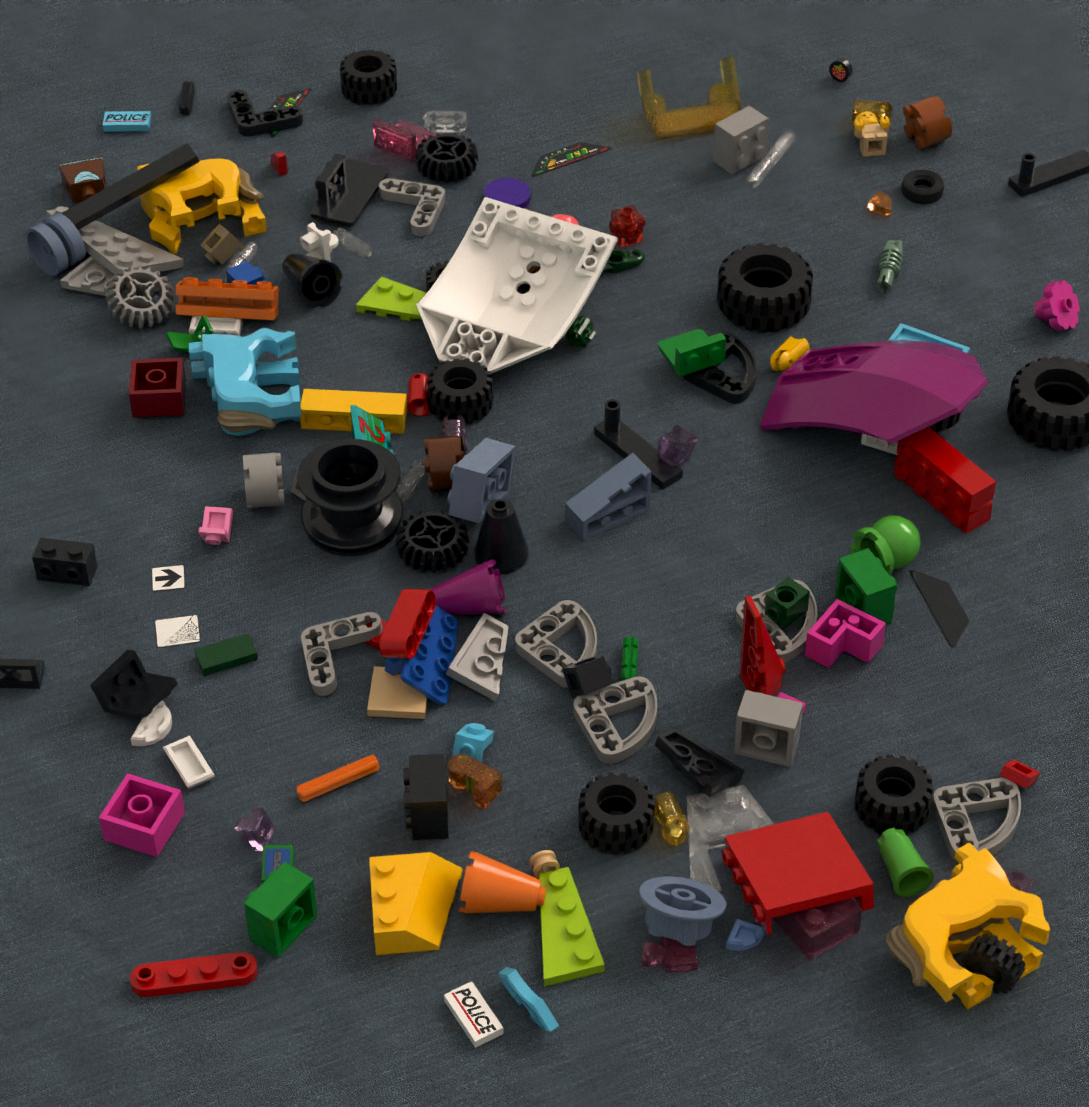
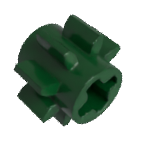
(580, 332)

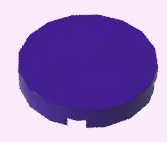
(509, 191)

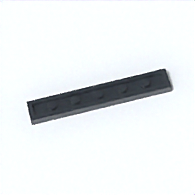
(132, 186)

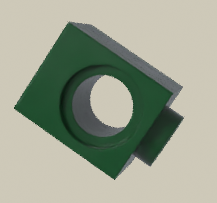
(787, 602)

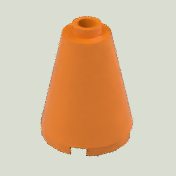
(498, 888)

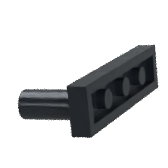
(1047, 175)
(626, 441)

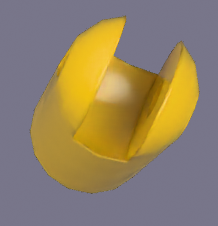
(788, 353)

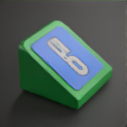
(274, 856)

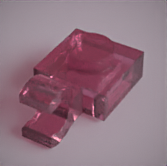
(671, 954)

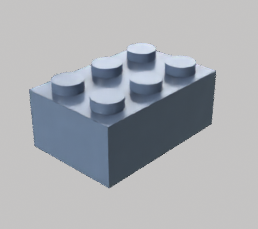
(480, 478)

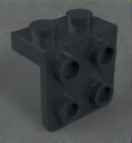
(129, 689)

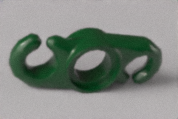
(626, 261)

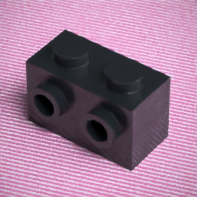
(64, 561)

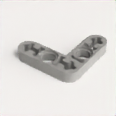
(426, 198)
(329, 641)

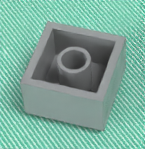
(740, 139)
(768, 728)

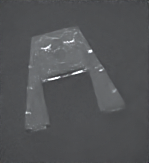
(713, 819)

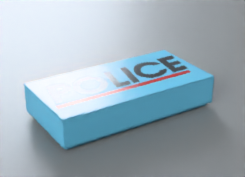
(127, 121)

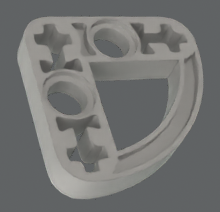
(543, 640)
(793, 647)
(602, 709)
(958, 812)

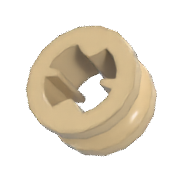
(543, 862)

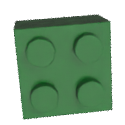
(866, 585)
(280, 909)

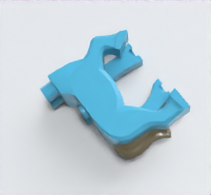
(237, 377)

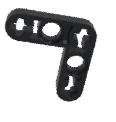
(258, 122)

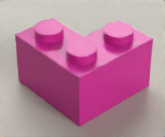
(844, 630)

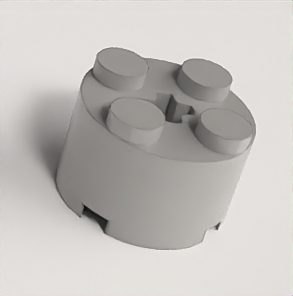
(263, 480)

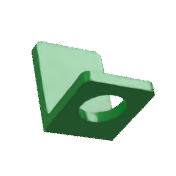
(181, 341)

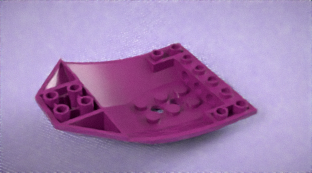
(875, 388)

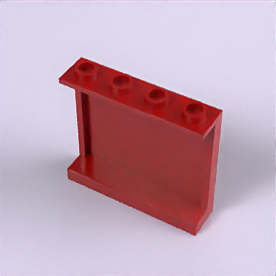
(796, 868)

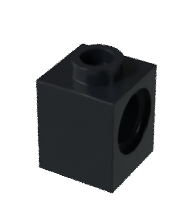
(588, 675)

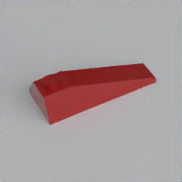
(759, 662)

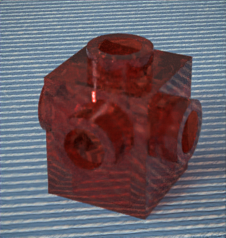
(627, 225)

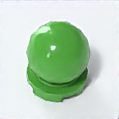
(891, 540)

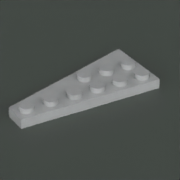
(119, 250)

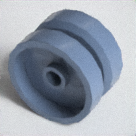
(55, 244)

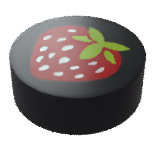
(840, 70)

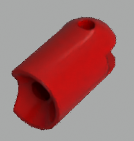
(418, 395)

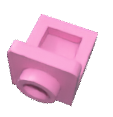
(216, 525)

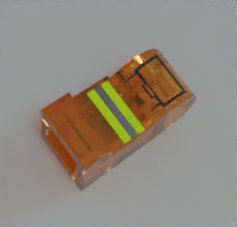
(475, 778)

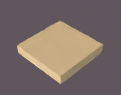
(394, 698)

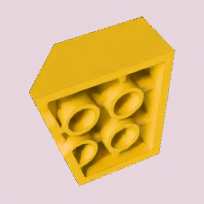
(411, 901)

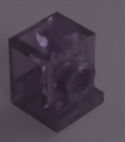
(672, 443)

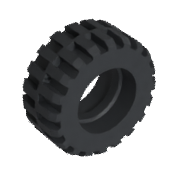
(764, 308)
(1047, 422)

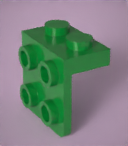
(693, 351)

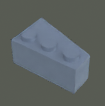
(610, 499)

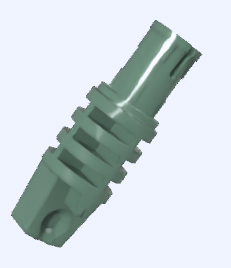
(889, 265)

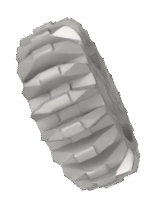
(141, 288)

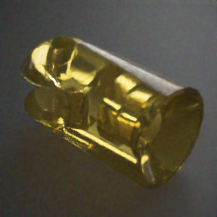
(872, 106)
(670, 818)

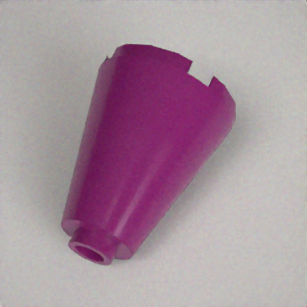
(473, 592)

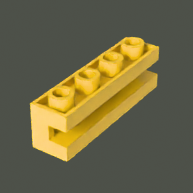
(332, 409)

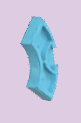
(524, 995)

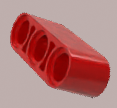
(407, 623)

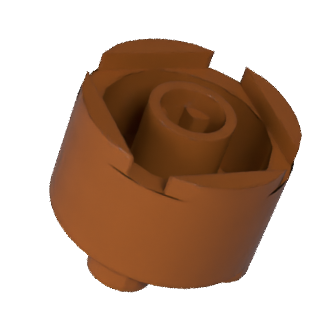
(927, 122)

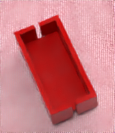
(945, 479)

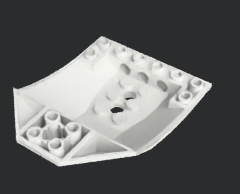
(476, 302)

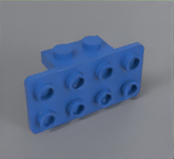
(434, 655)

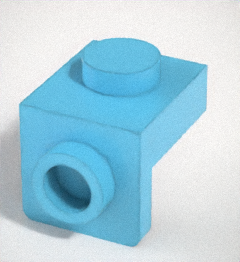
(472, 740)

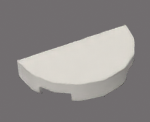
(153, 727)

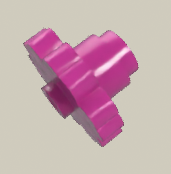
(1058, 306)

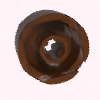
(442, 456)

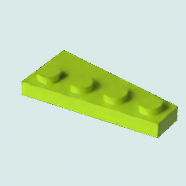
(567, 937)

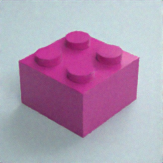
(142, 815)

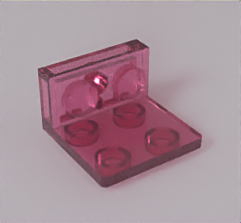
(399, 138)

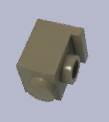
(220, 245)

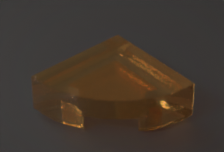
(881, 203)

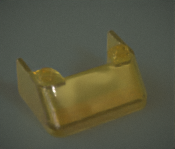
(722, 98)

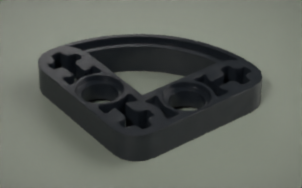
(729, 388)

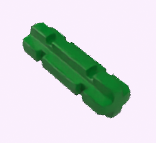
(629, 658)

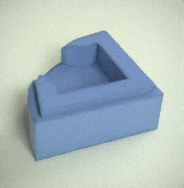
(744, 936)

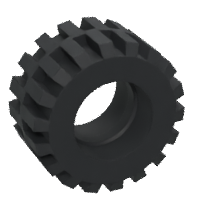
(368, 77)
(460, 389)
(896, 777)
(614, 831)

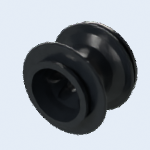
(350, 496)

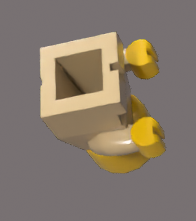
(870, 134)

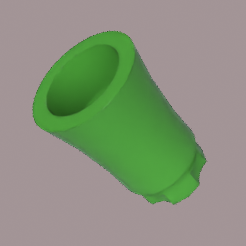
(905, 866)

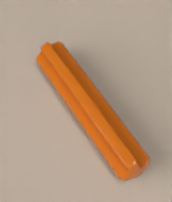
(337, 778)

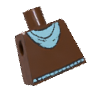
(83, 178)

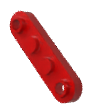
(193, 974)

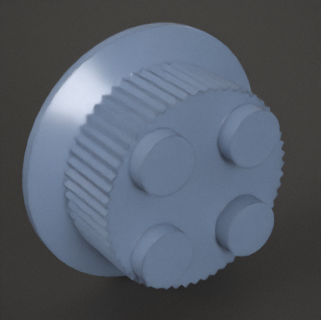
(680, 908)

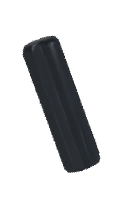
(186, 97)

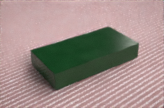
(226, 654)

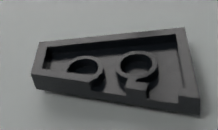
(700, 764)

